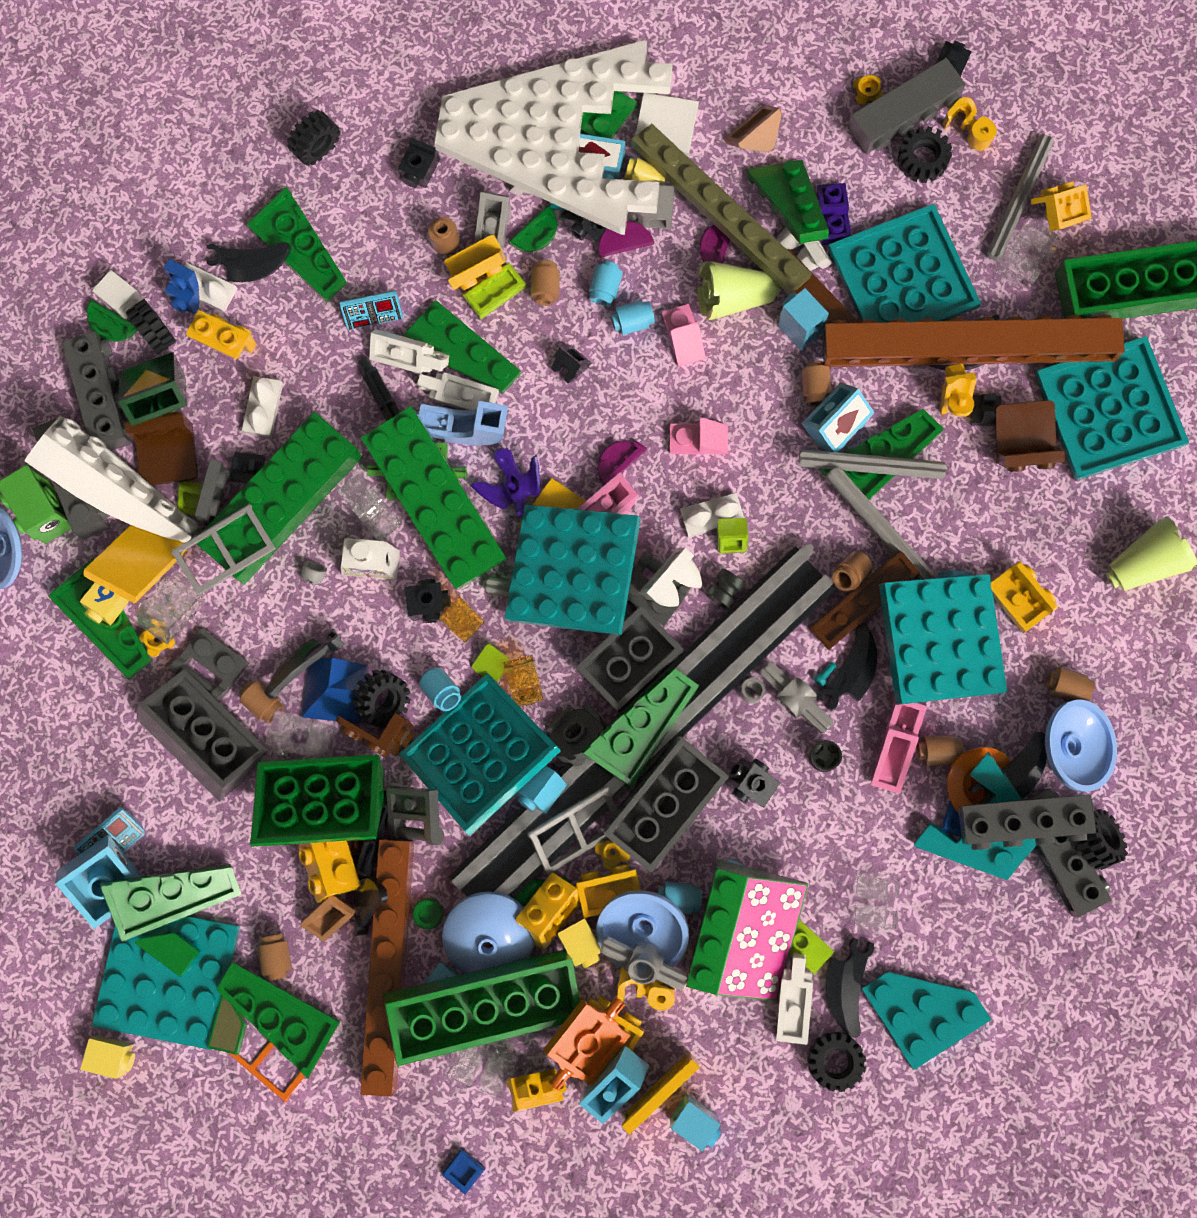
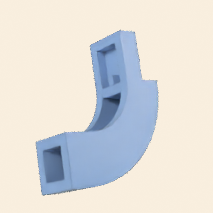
(467, 427)

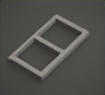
(234, 568)
(569, 813)

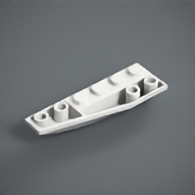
(106, 482)

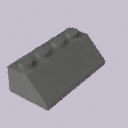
(201, 734)
(664, 803)

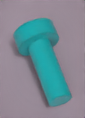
(820, 678)

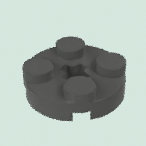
(582, 720)

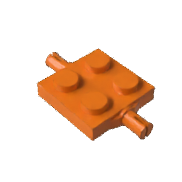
(586, 1043)

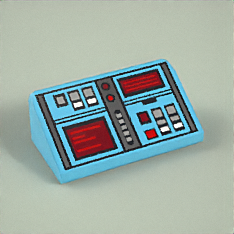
(371, 310)
(120, 826)

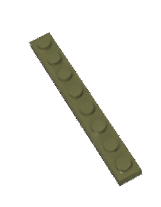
(721, 209)

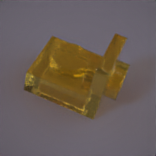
(462, 620)
(523, 680)

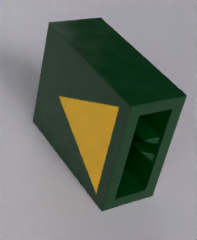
(152, 389)

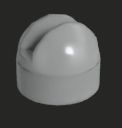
(314, 572)
(755, 686)

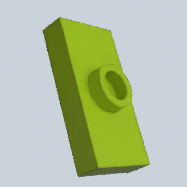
(494, 291)
(809, 943)

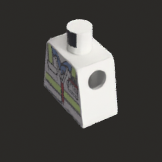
(368, 559)

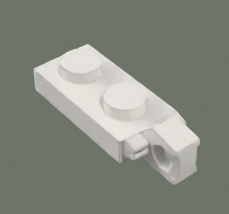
(405, 353)
(457, 391)
(795, 1003)

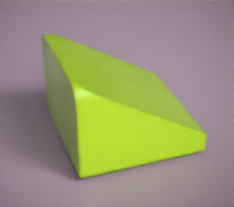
(189, 496)
(732, 535)
(490, 662)

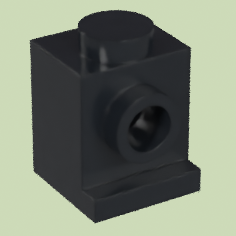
(418, 174)

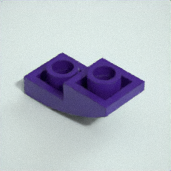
(835, 207)

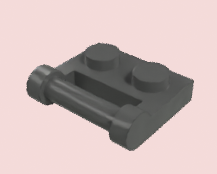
(212, 492)
(658, 612)
(214, 657)
(414, 805)

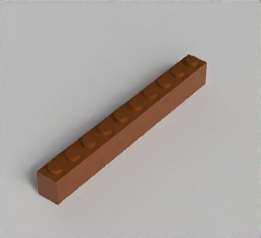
(973, 341)

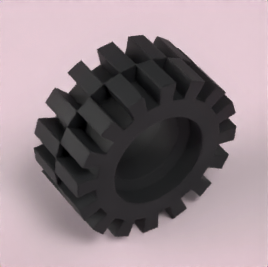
(313, 137)
(924, 139)
(150, 326)
(371, 689)
(1106, 845)
(855, 1061)

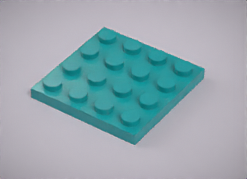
(905, 270)
(1112, 410)
(573, 569)
(942, 638)
(479, 754)
(155, 1003)

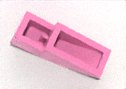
(898, 746)

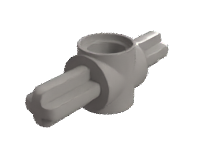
(797, 697)
(644, 953)

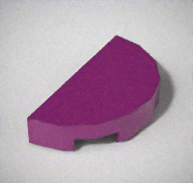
(635, 237)
(713, 245)
(618, 458)

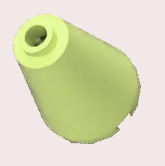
(732, 289)
(1152, 557)

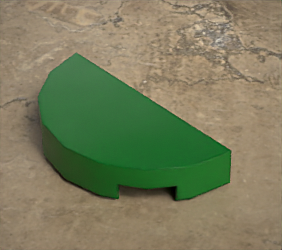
(537, 233)
(108, 324)

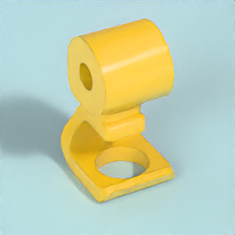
(980, 130)
(659, 995)

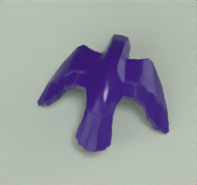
(515, 486)

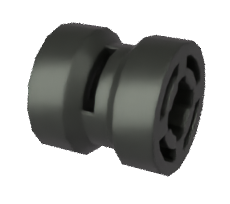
(727, 586)
(828, 753)

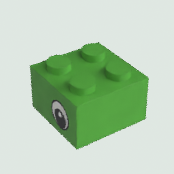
(34, 504)

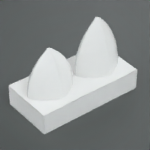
(811, 255)
(213, 290)
(262, 406)
(704, 516)
(676, 567)

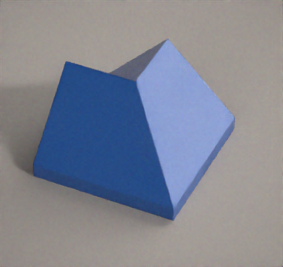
(330, 689)

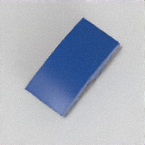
(182, 287)

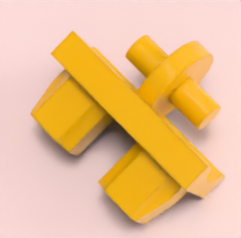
(957, 391)
(534, 1090)

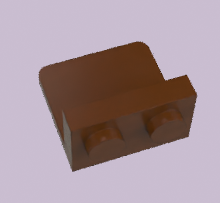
(1026, 435)
(165, 449)
(394, 737)

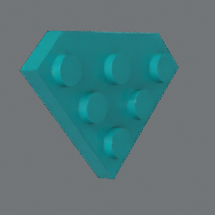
(923, 1014)

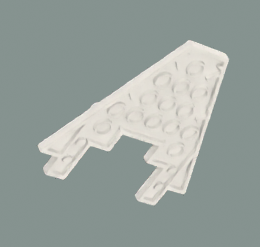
(531, 129)

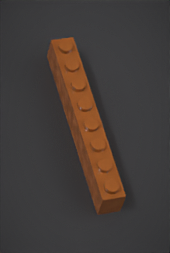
(386, 965)

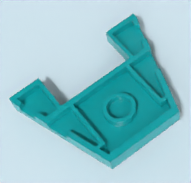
(997, 860)

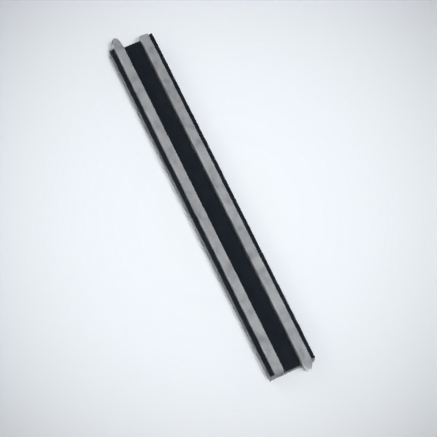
(713, 662)

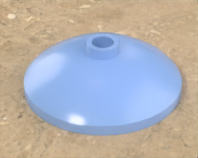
(10, 550)
(1081, 745)
(480, 920)
(666, 930)

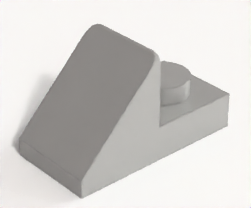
(493, 216)

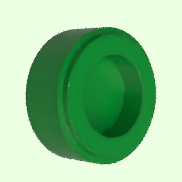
(427, 913)

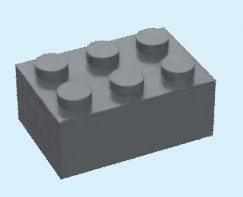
(629, 661)

